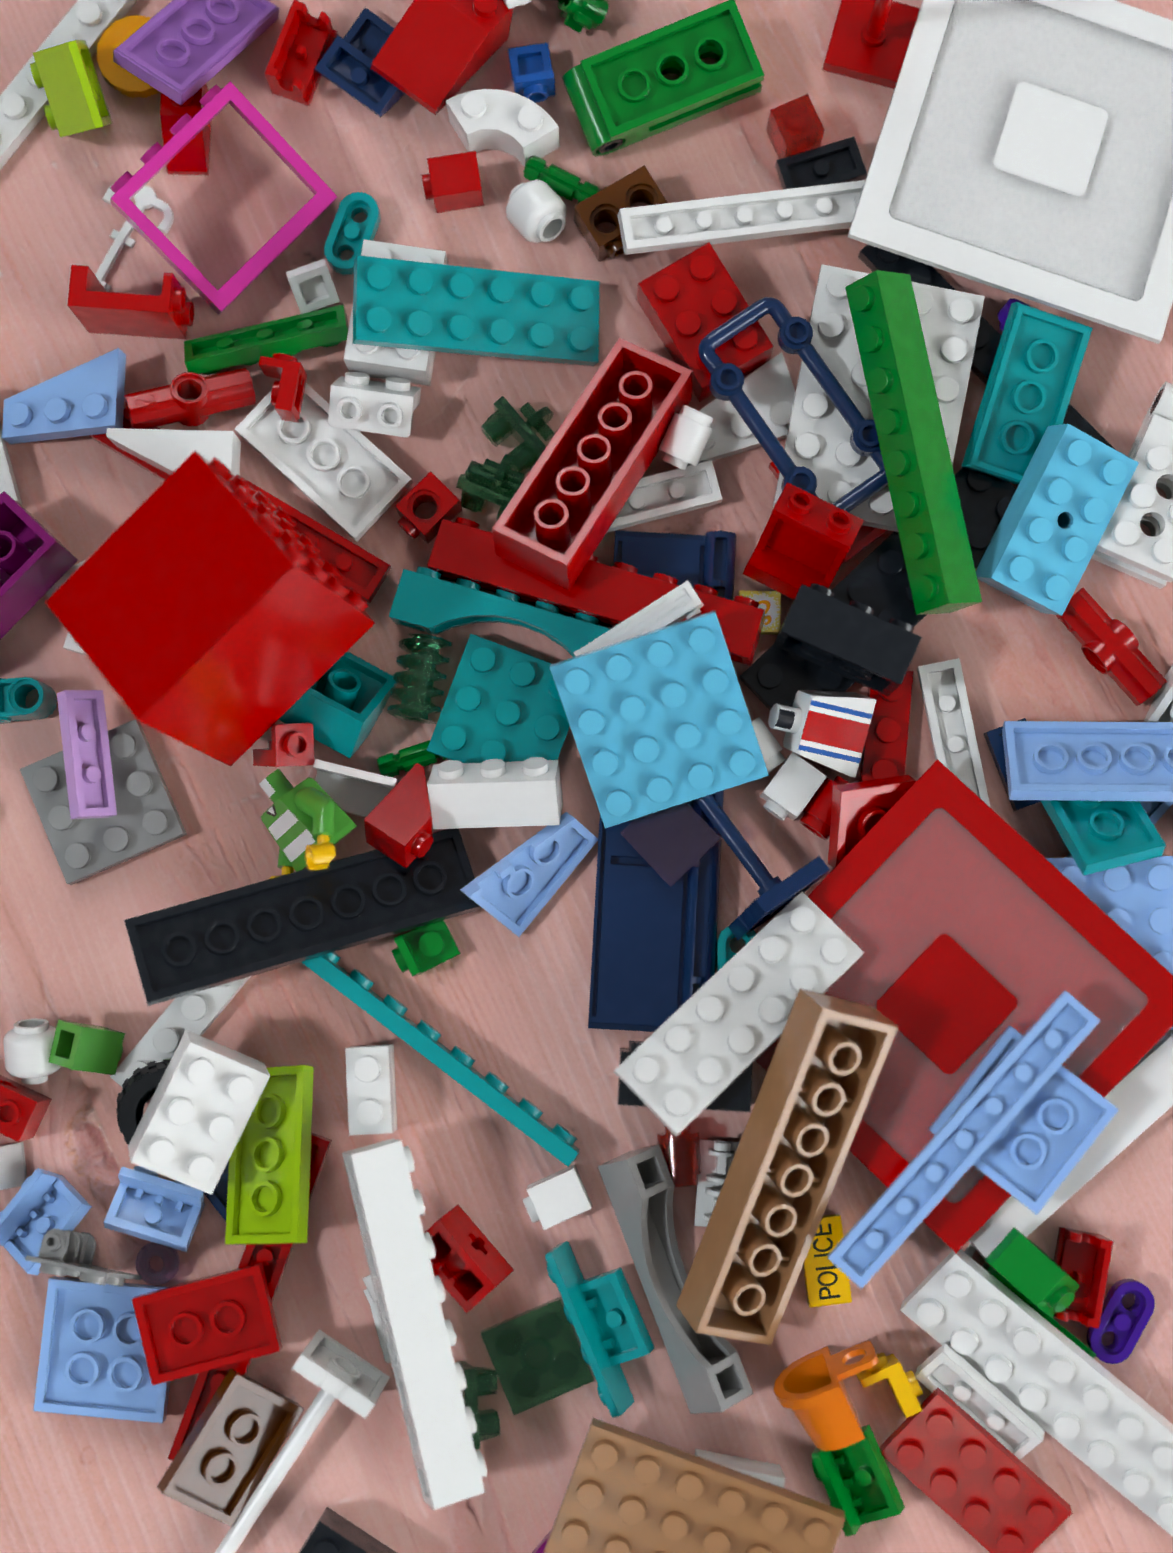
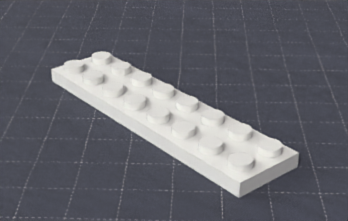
(1050, 1380)

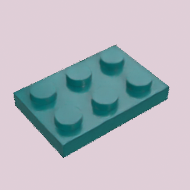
(1105, 833)

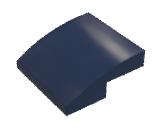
(350, 59)

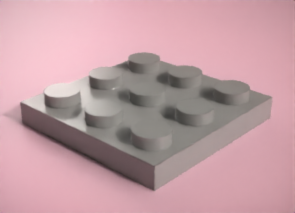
(143, 806)

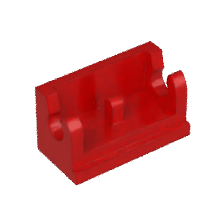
(298, 52)
(1087, 1261)

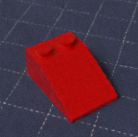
(442, 47)

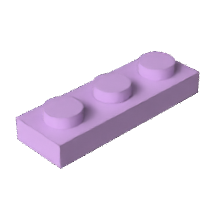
(86, 754)

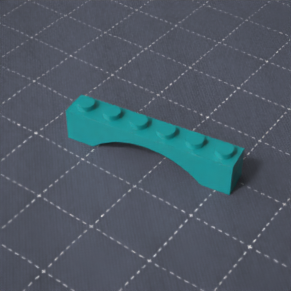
(438, 605)

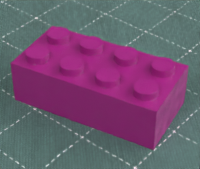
(28, 562)

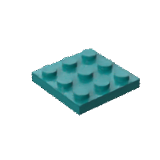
(500, 708)

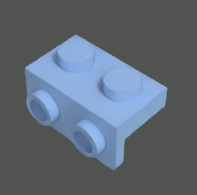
(40, 1205)
(155, 1208)

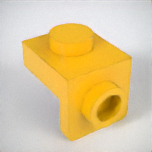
(902, 1384)

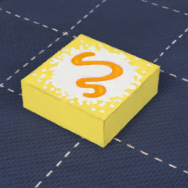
(771, 603)

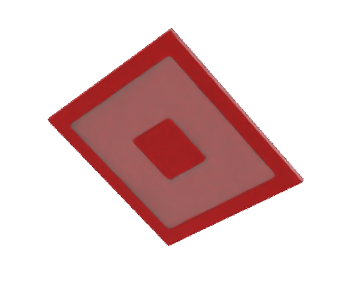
(957, 944)

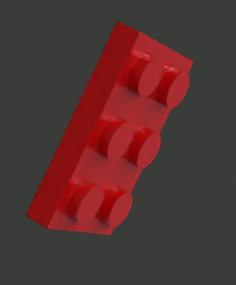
(207, 1323)

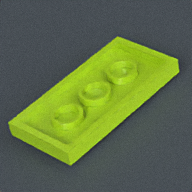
(273, 1164)

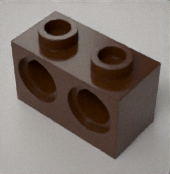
(605, 207)

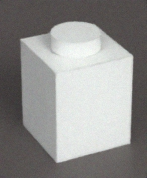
(792, 788)
(557, 1198)

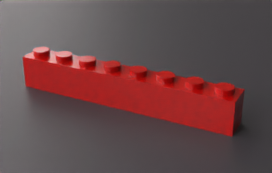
(599, 590)

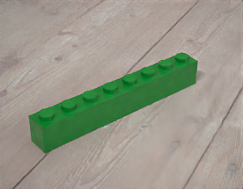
(913, 443)

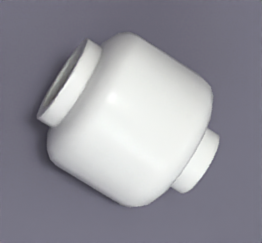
(536, 211)
(29, 1049)

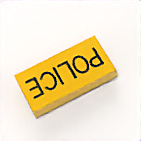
(823, 1279)

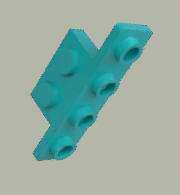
(604, 1321)

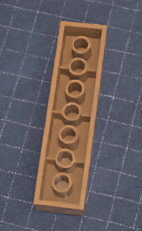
(785, 1167)

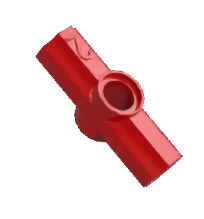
(169, 403)
(1111, 647)

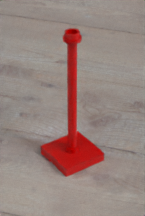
(870, 40)

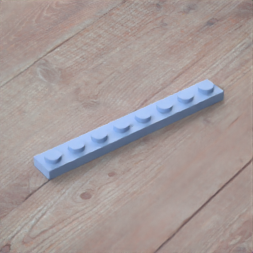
(963, 1138)

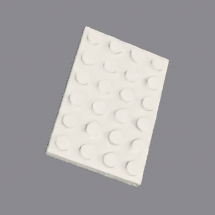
(816, 429)

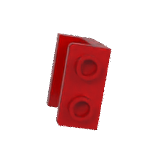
(128, 313)
(802, 542)

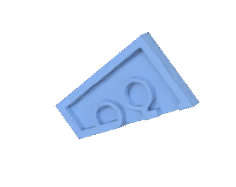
(69, 404)
(531, 874)

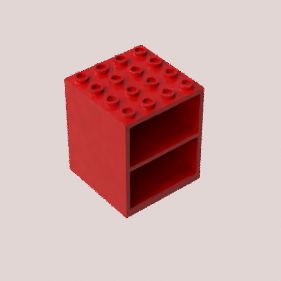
(210, 611)

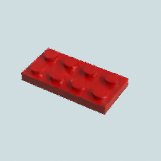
(974, 1478)

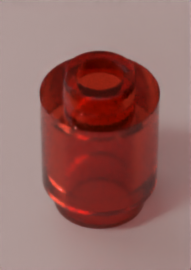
(682, 1155)

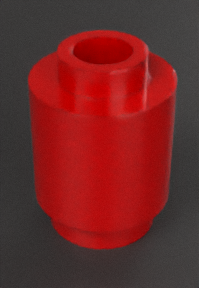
(818, 810)

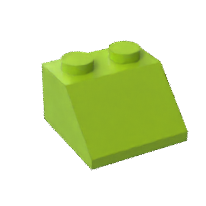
(71, 88)

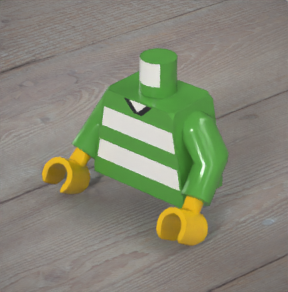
(303, 823)

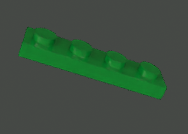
(285, 336)

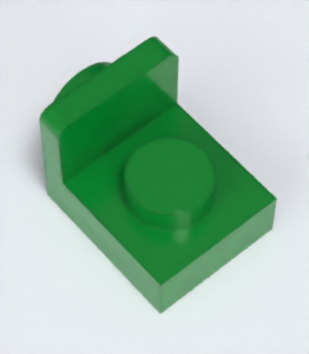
(425, 948)

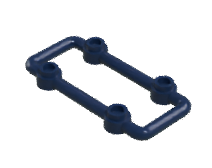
(794, 338)

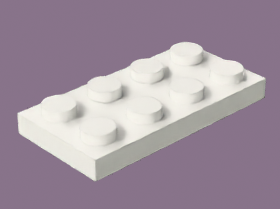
(326, 463)

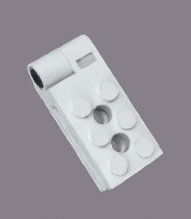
(1123, 541)

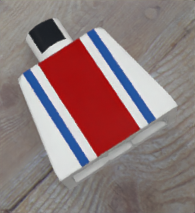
(826, 727)

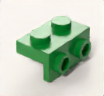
(858, 1482)

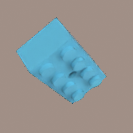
(1056, 519)

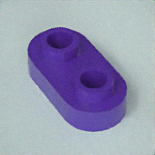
(1125, 1323)

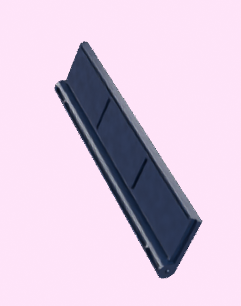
(650, 938)

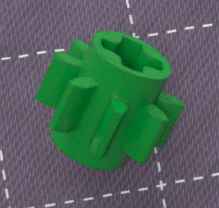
(583, 13)

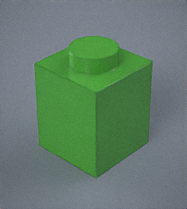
(86, 1047)

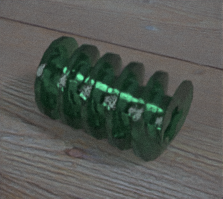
(419, 678)

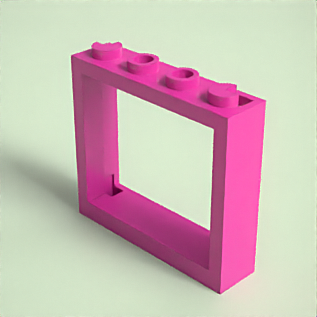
(158, 157)

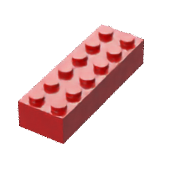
(592, 464)

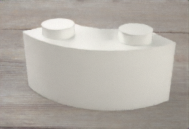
(503, 122)

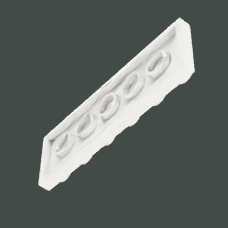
(736, 1013)

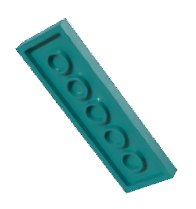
(475, 311)

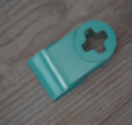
(13, 698)

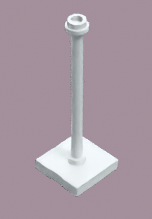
(341, 1377)

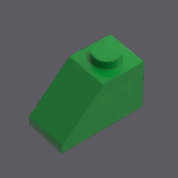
(1033, 1273)

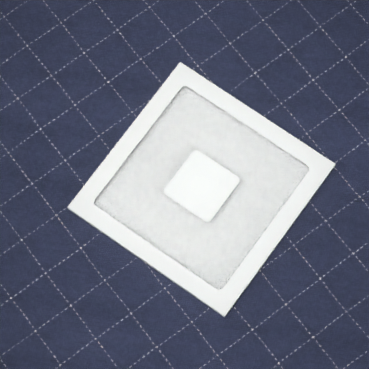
(1034, 155)

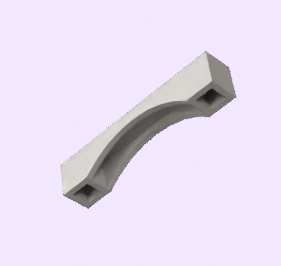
(643, 1204)

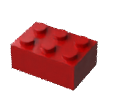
(692, 301)

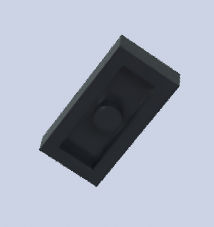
(822, 166)

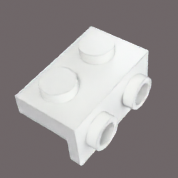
(373, 405)

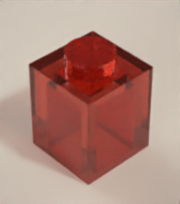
(794, 127)

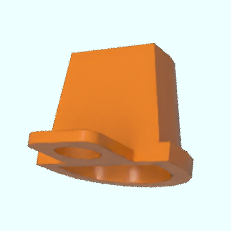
(819, 1398)

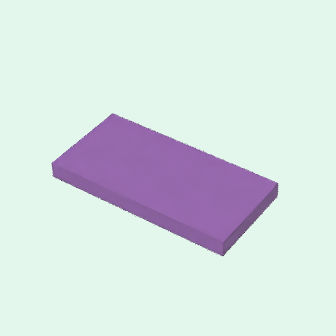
(192, 42)

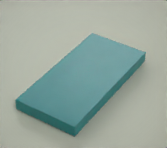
(1025, 390)

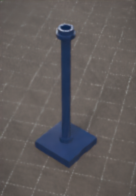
(773, 892)

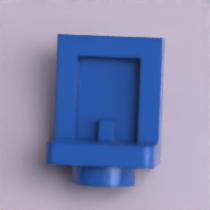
(532, 71)

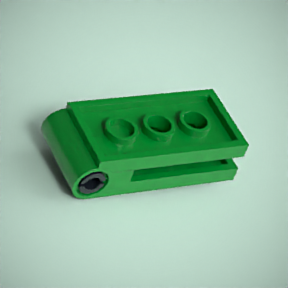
(623, 89)

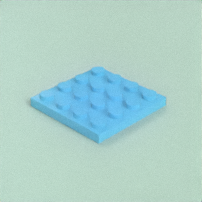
(659, 719)

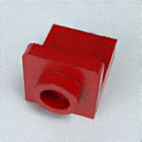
(289, 391)
(290, 746)

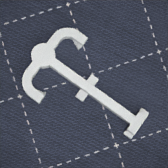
(144, 200)

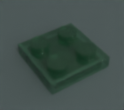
(536, 1356)

